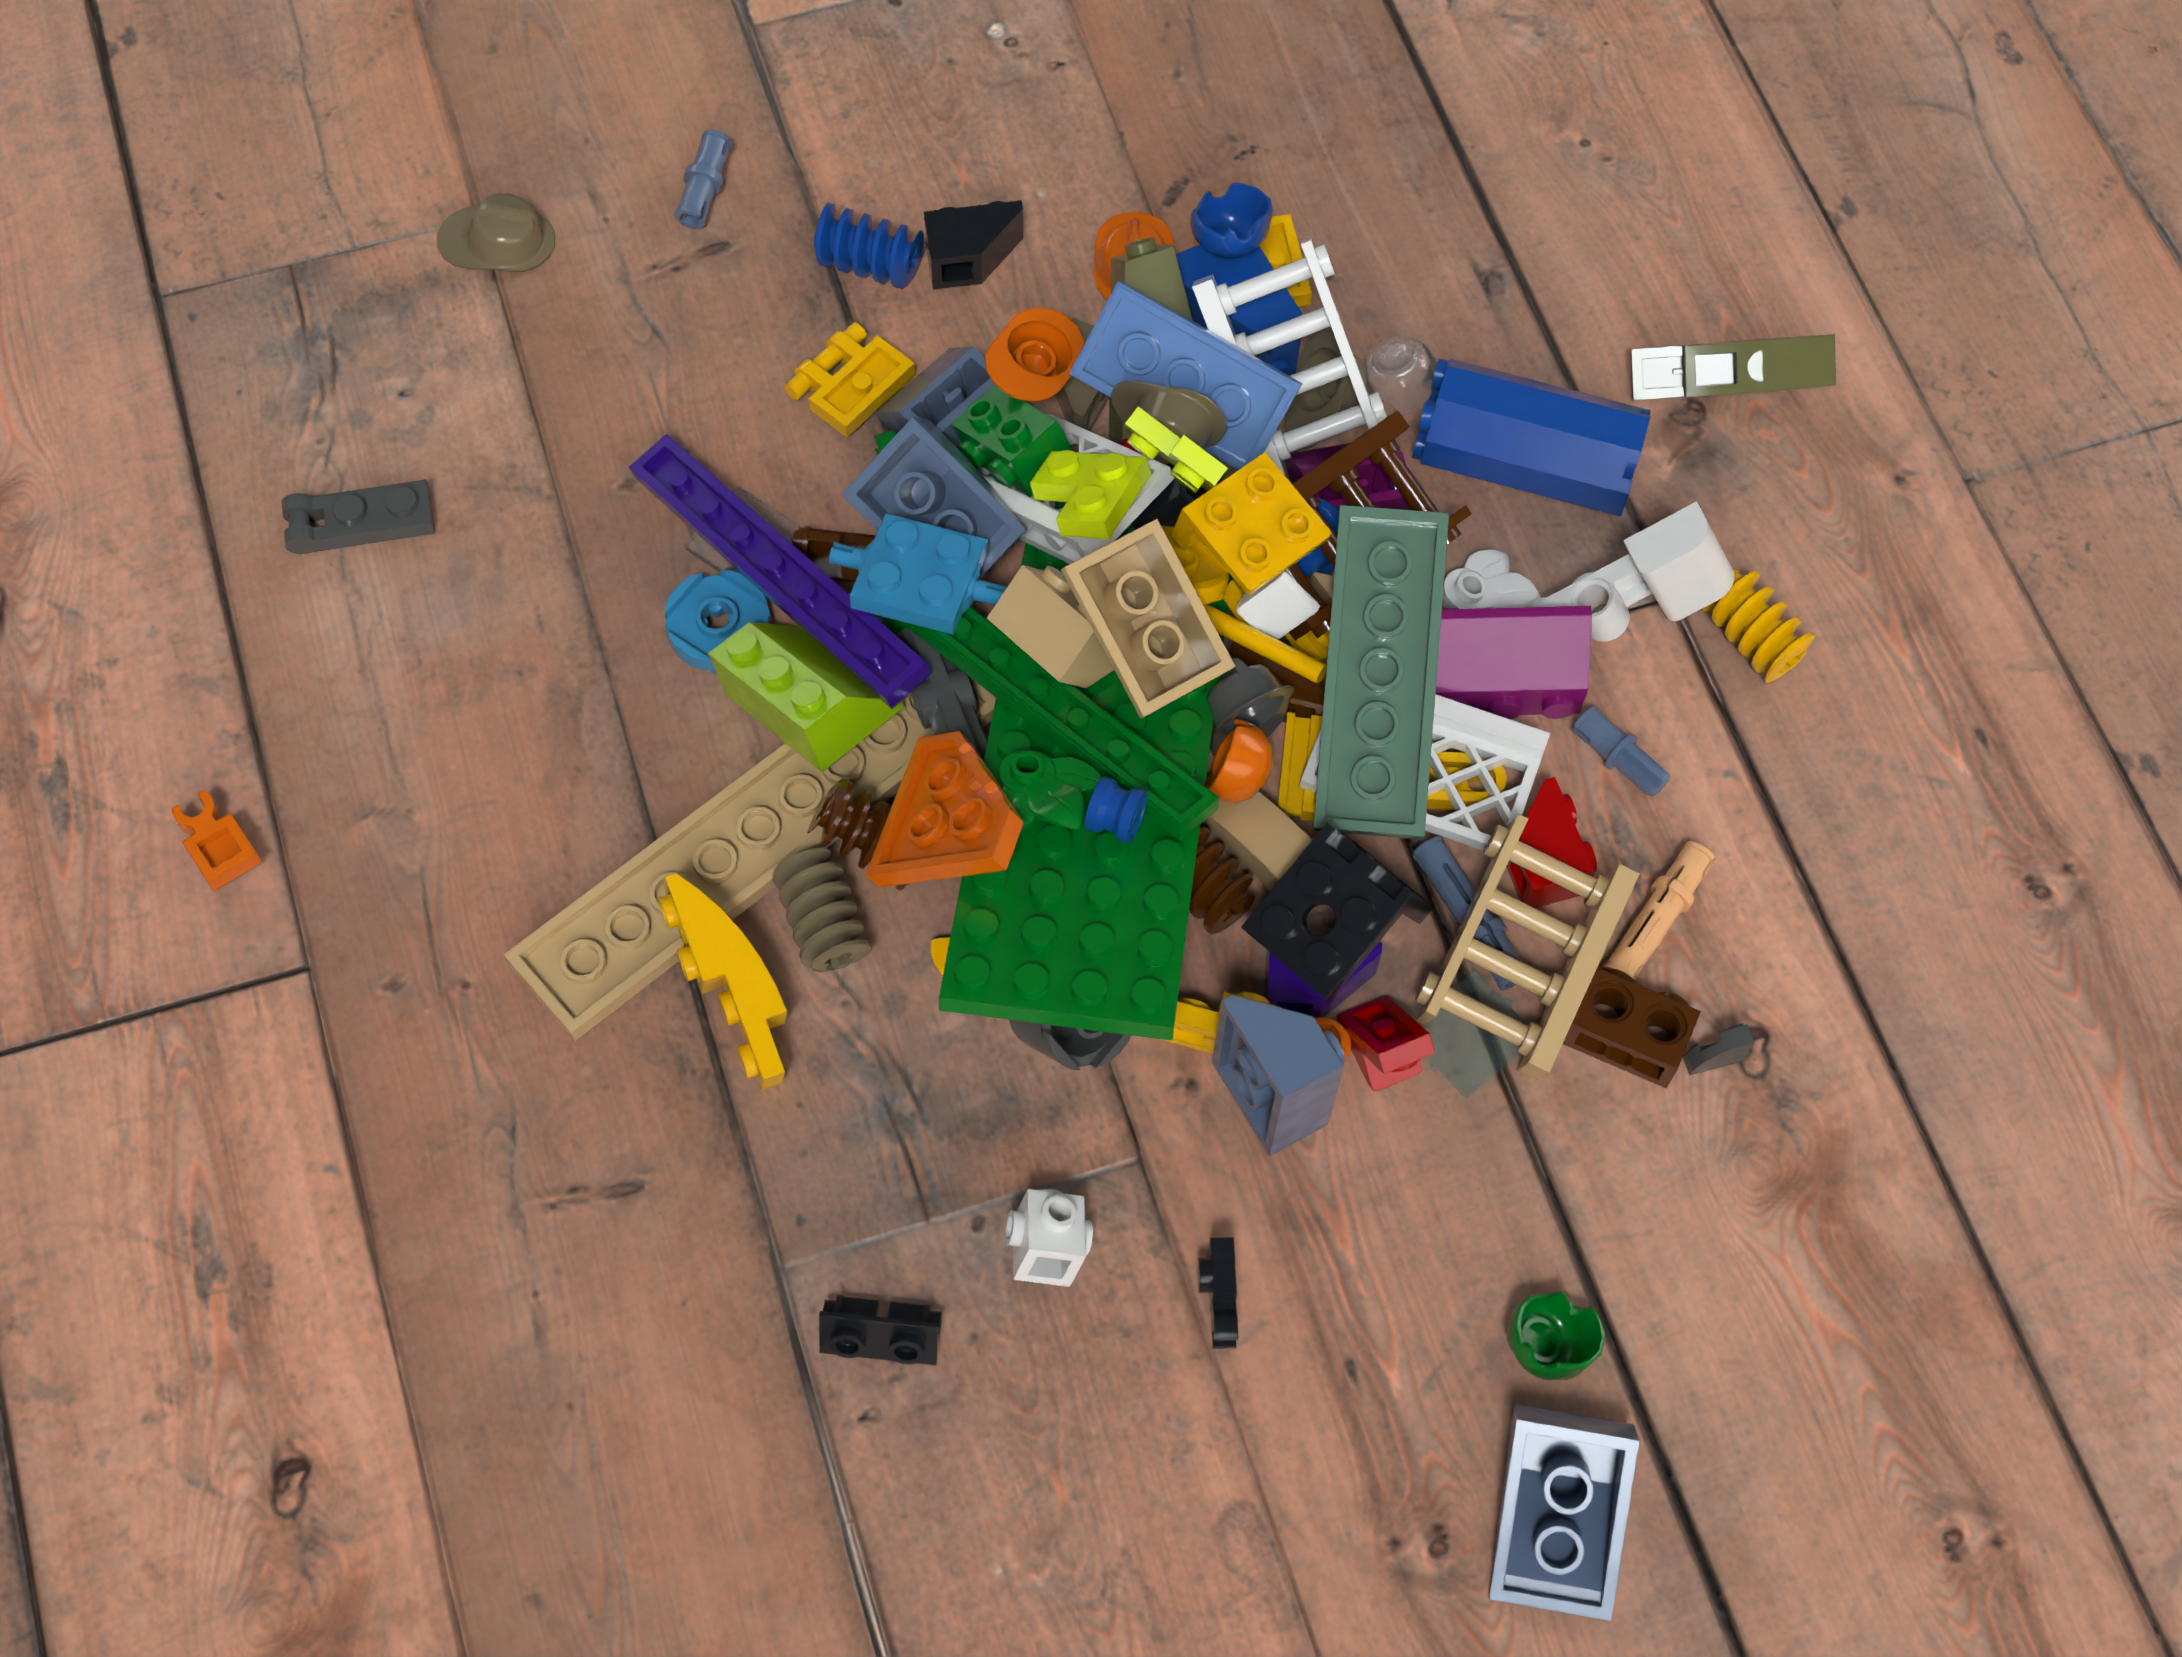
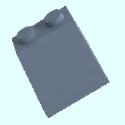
(934, 483)
(1563, 1512)

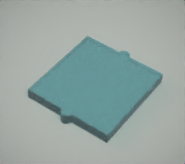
(1465, 1051)

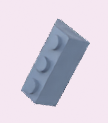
(1277, 1069)

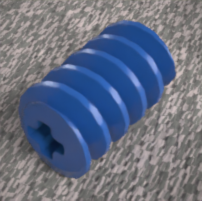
(867, 250)

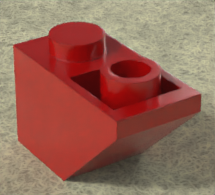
(1554, 832)

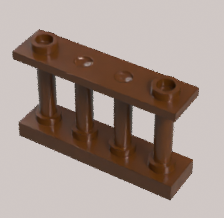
(1341, 476)

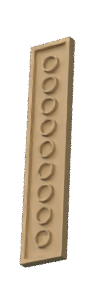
(615, 934)

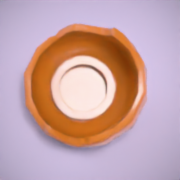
(1241, 764)

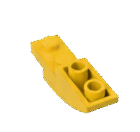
(723, 957)

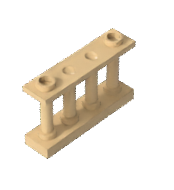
(1582, 944)

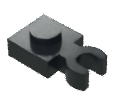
(1218, 1277)

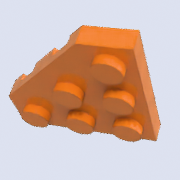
(945, 817)

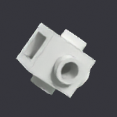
(1048, 1237)

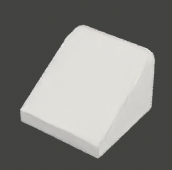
(1277, 606)

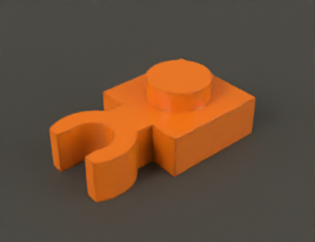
(216, 843)

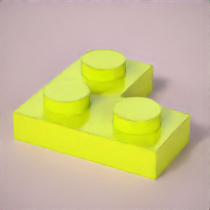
(1191, 463)
(1094, 487)

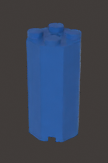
(1531, 436)

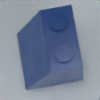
(1251, 316)

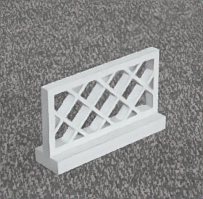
(1041, 515)
(1478, 736)

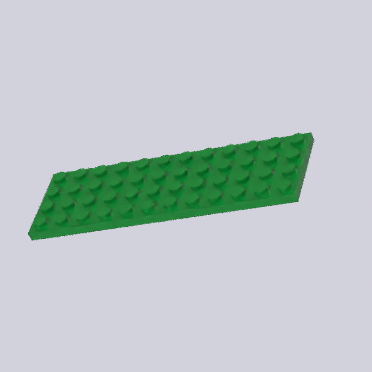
(1080, 920)

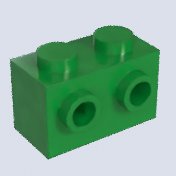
(1008, 438)

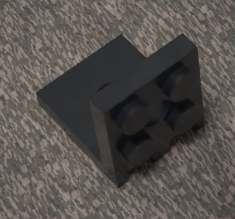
(1359, 891)

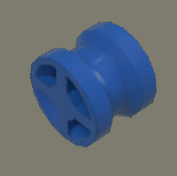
(1116, 810)

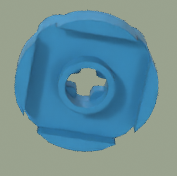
(698, 598)

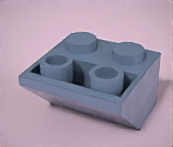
(940, 392)

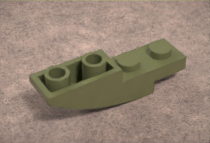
(1733, 367)

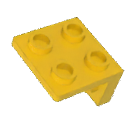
(1253, 524)

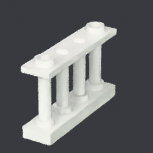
(1221, 301)

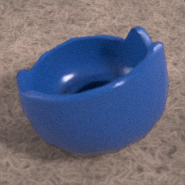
(1233, 222)

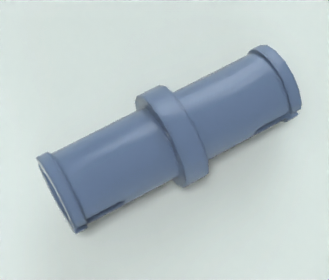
(703, 179)

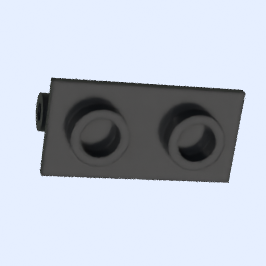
(853, 1330)

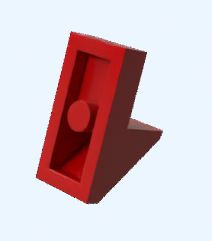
(1386, 1042)

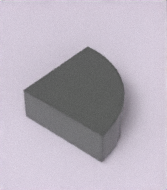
(1731, 1050)

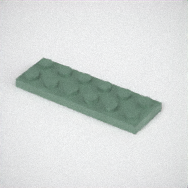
(1381, 672)

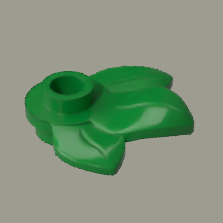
(1050, 790)

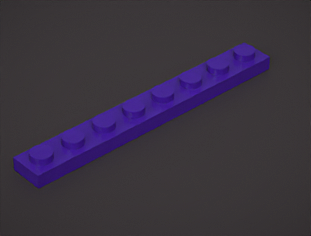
(780, 571)

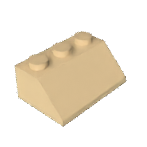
(1148, 618)

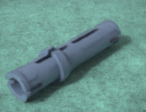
(1457, 893)

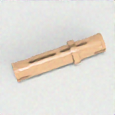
(1669, 898)

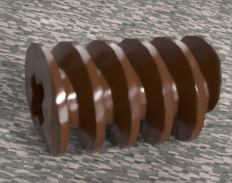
(851, 821)
(1214, 891)

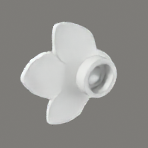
(1487, 584)

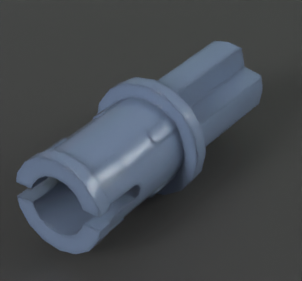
(1620, 751)

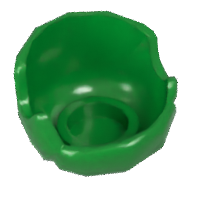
(1555, 1336)

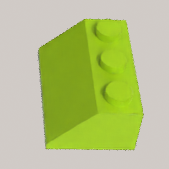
(798, 691)

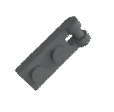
(357, 517)

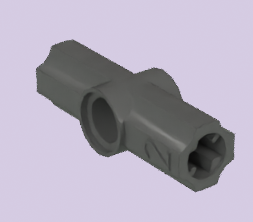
(945, 696)

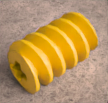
(1760, 627)

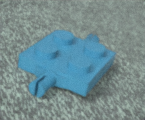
(918, 573)

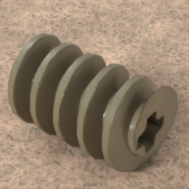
(819, 910)

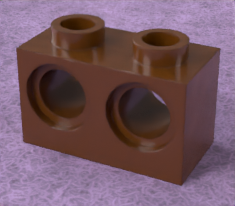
(1626, 1040)

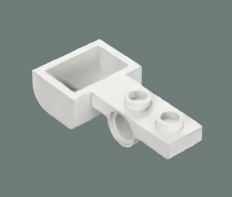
(1670, 559)

